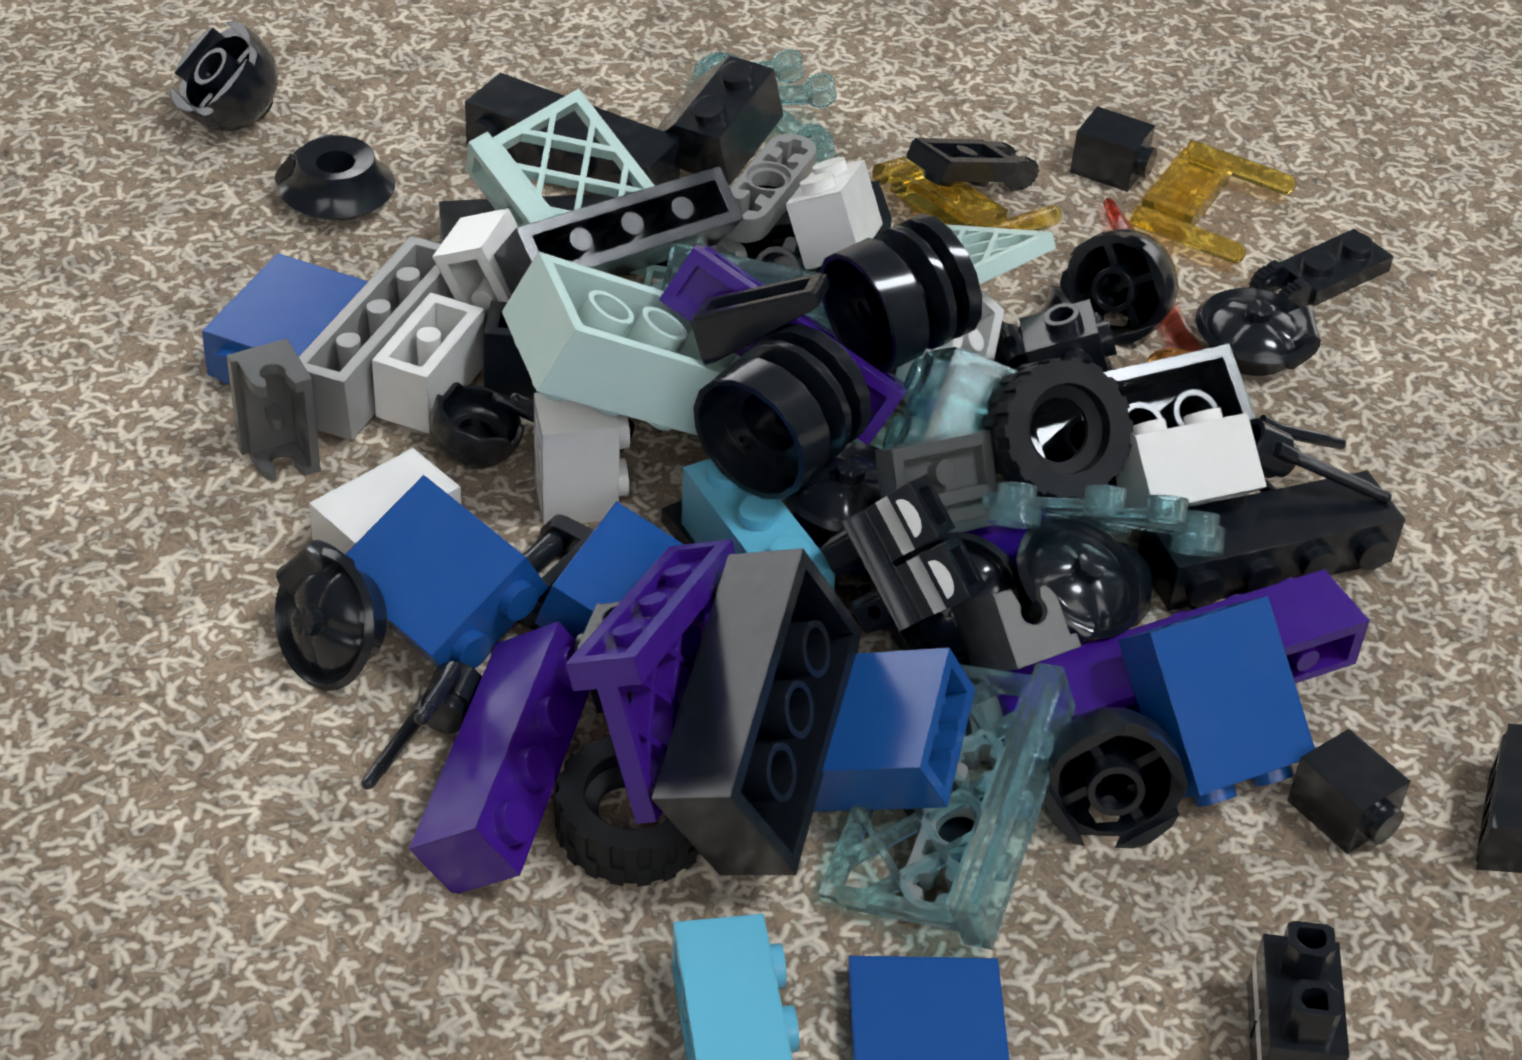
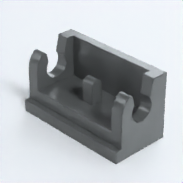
(274, 407)
(1000, 637)

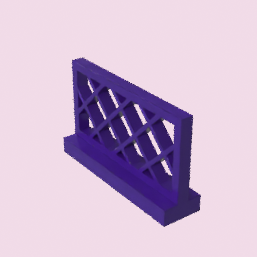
(710, 274)
(650, 651)

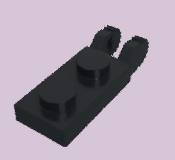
(972, 162)
(1325, 269)

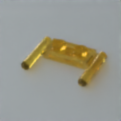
(1190, 189)
(957, 203)

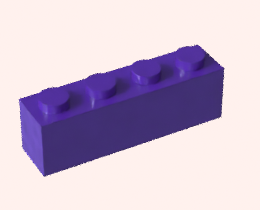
(502, 763)

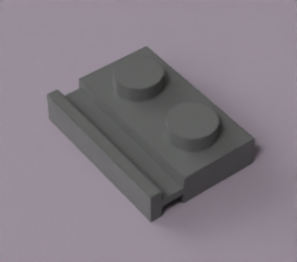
(958, 467)

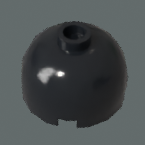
(226, 79)
(1125, 275)
(1122, 769)

